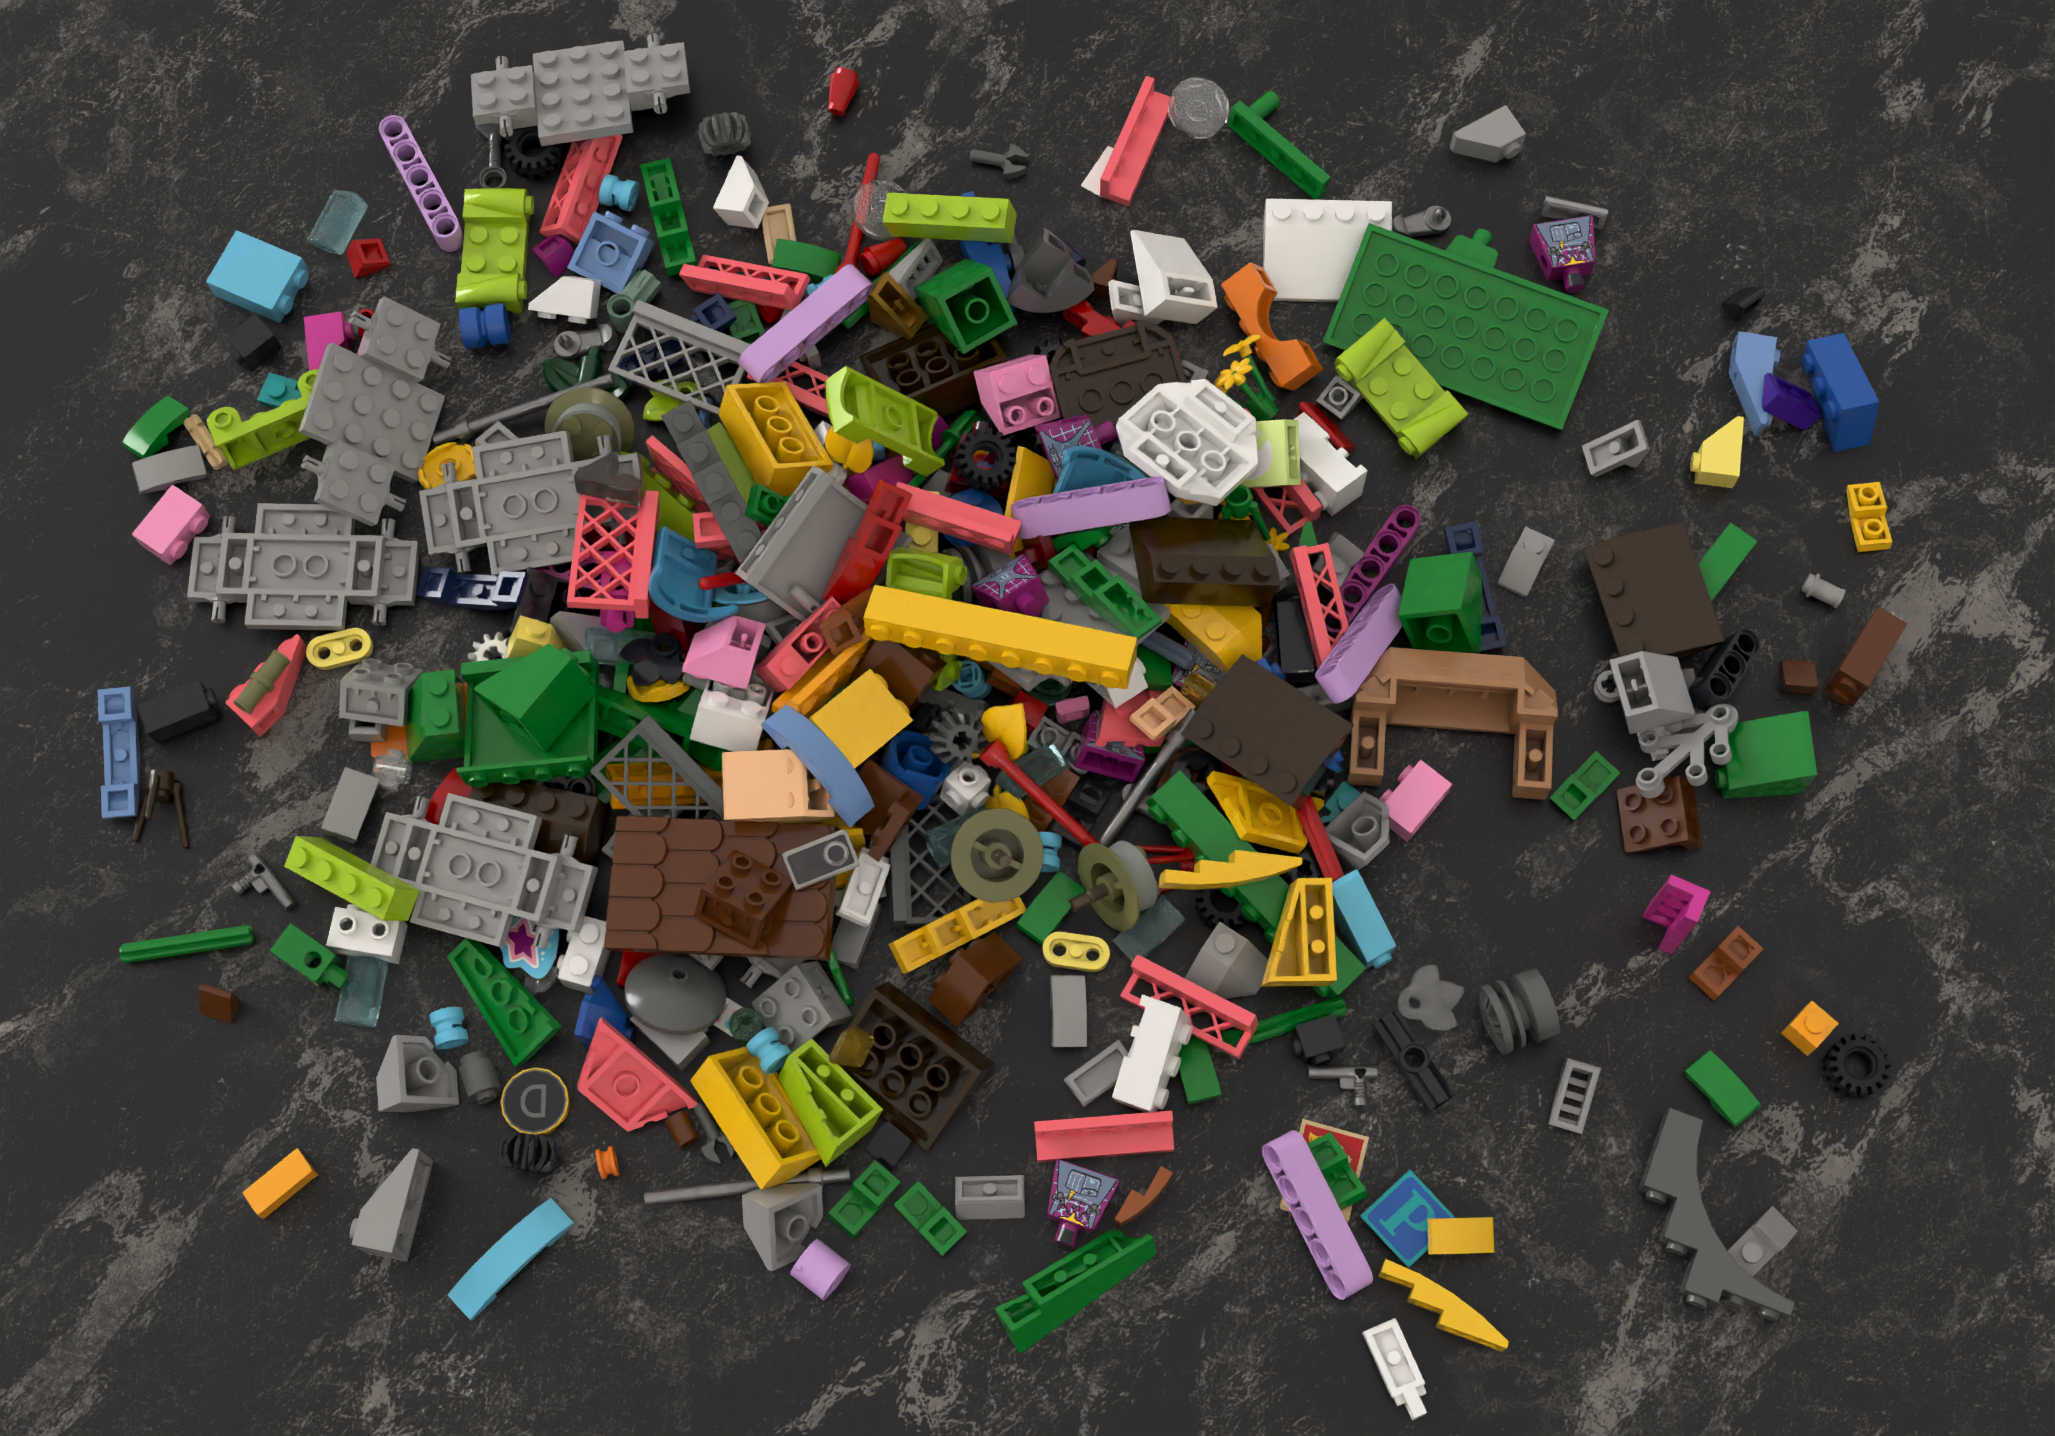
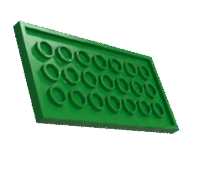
(1471, 324)

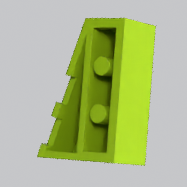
(827, 1101)

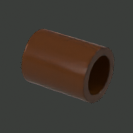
(682, 1129)

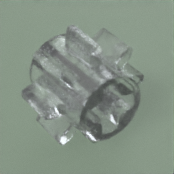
(392, 769)

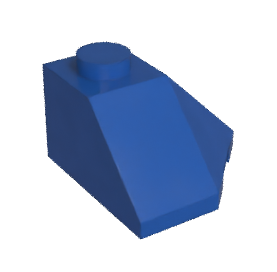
(599, 1005)

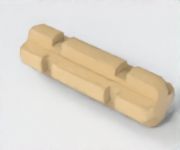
(205, 441)

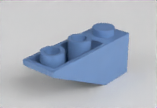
(1749, 362)

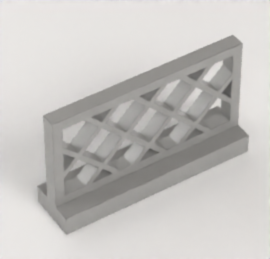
(686, 332)

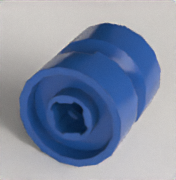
(484, 326)

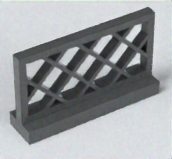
(676, 758)
(899, 876)

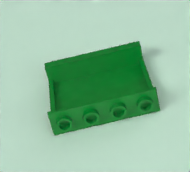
(501, 755)

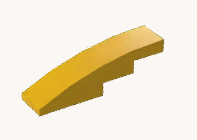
(1241, 869)
(952, 931)
(1454, 1313)

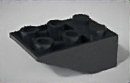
(543, 599)

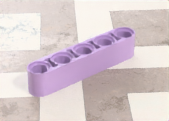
(416, 171)
(806, 324)
(1092, 507)
(1361, 645)
(1317, 1214)

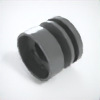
(979, 563)
(1511, 1014)

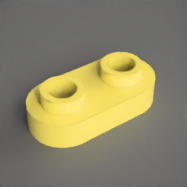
(340, 648)
(1076, 950)

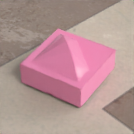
(1072, 709)

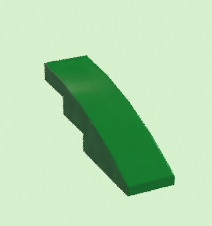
(668, 215)
(1725, 558)
(1104, 593)

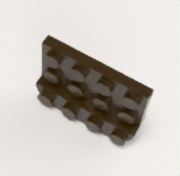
(1113, 371)

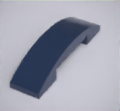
(712, 314)
(1463, 539)
(472, 590)

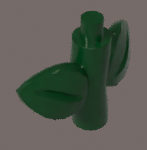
(564, 374)

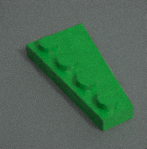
(506, 1005)

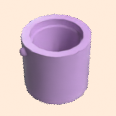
(820, 1269)

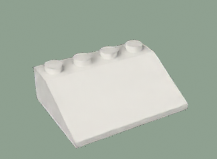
(1315, 244)

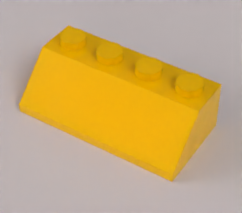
(772, 435)
(1030, 478)
(755, 1116)

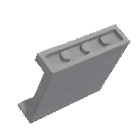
(807, 542)

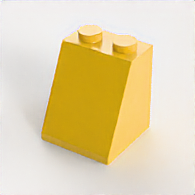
(862, 717)

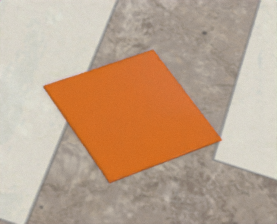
(394, 739)

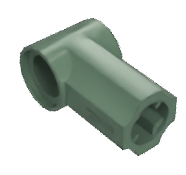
(641, 287)

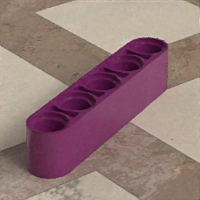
(1378, 561)

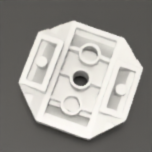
(1191, 439)

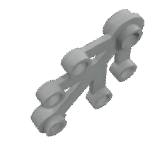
(1718, 720)

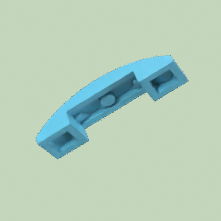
(509, 1257)

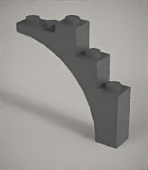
(712, 478)
(1687, 1229)

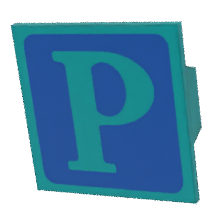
(1402, 1216)

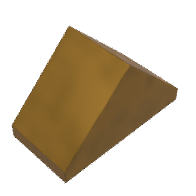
(894, 308)

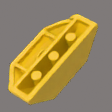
(1219, 631)

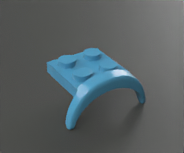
(1094, 467)
(675, 579)

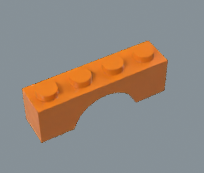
(1251, 295)

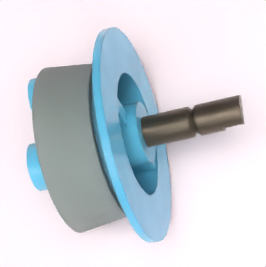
(750, 601)

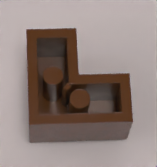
(973, 977)

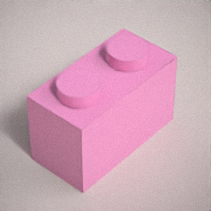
(172, 525)
(1415, 798)

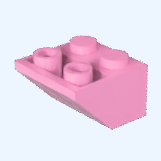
(1018, 393)
(726, 651)

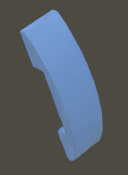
(121, 752)
(823, 760)

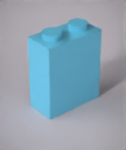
(258, 276)

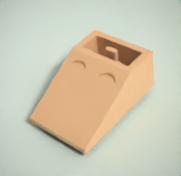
(772, 788)

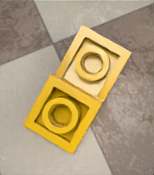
(1867, 517)
(1460, 1235)

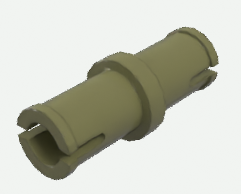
(262, 682)

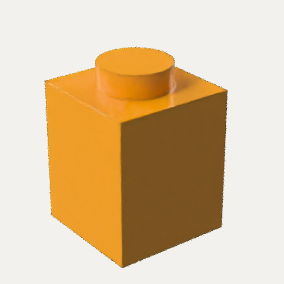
(1809, 1028)

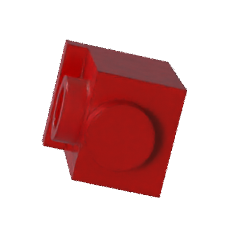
(1033, 710)

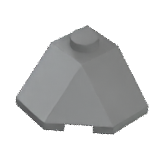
(1360, 832)
(1228, 965)
(415, 1077)
(781, 1219)

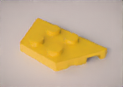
(1259, 814)

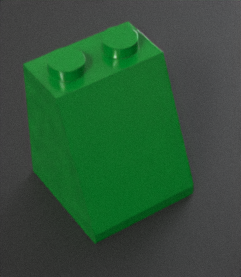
(966, 304)
(1443, 603)
(538, 694)
(436, 717)
(1768, 757)

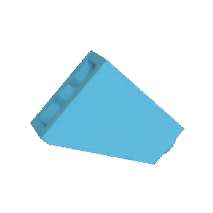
(1361, 921)

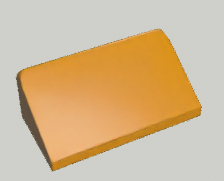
(280, 1183)

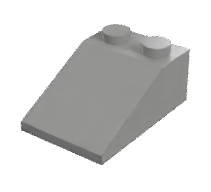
(392, 1213)

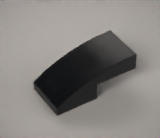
(1084, 806)

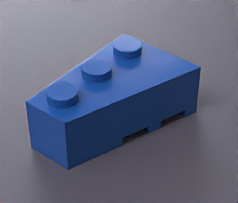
(1841, 391)

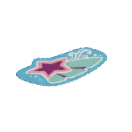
(521, 952)

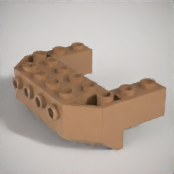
(1455, 694)

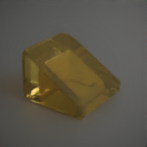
(1196, 689)
(852, 1047)

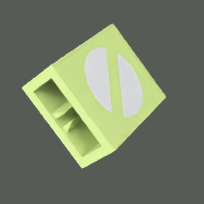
(1277, 455)

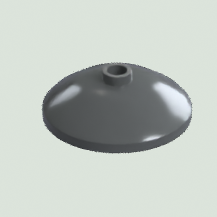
(674, 994)

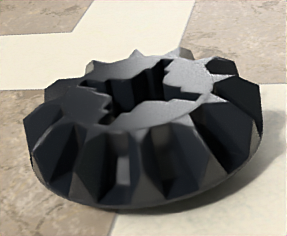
(1196, 762)

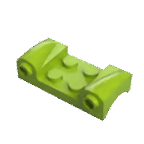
(494, 248)
(1399, 389)
(871, 410)
(265, 431)
(933, 576)

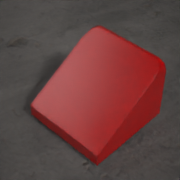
(367, 256)

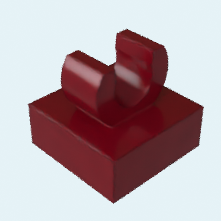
(1038, 551)

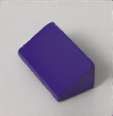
(1789, 402)

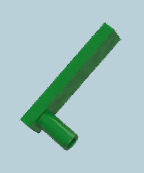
(1252, 128)

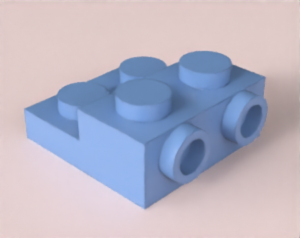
(611, 251)

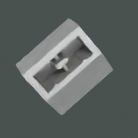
(1651, 690)

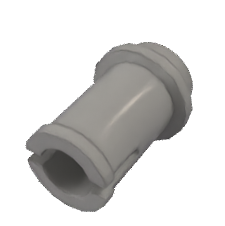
(1822, 590)

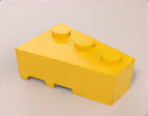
(1304, 938)

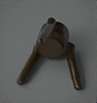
(159, 788)

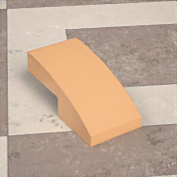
(1162, 714)

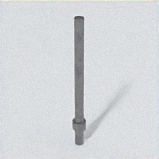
(466, 429)
(1174, 742)
(814, 1175)

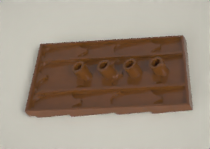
(668, 861)

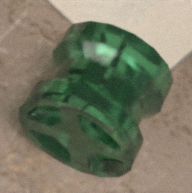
(748, 1029)

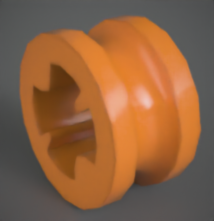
(607, 1162)

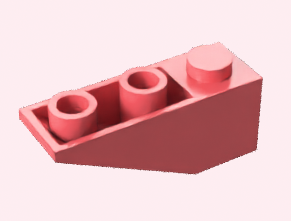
(797, 651)
(273, 704)

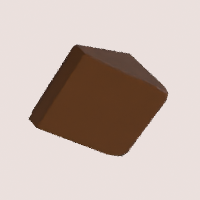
(1102, 277)
(1798, 677)
(218, 1003)

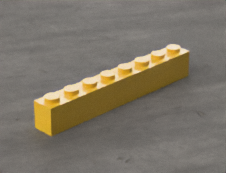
(1000, 637)

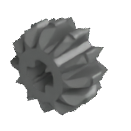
(724, 134)
(963, 746)

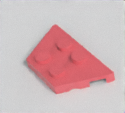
(1116, 726)
(628, 1082)

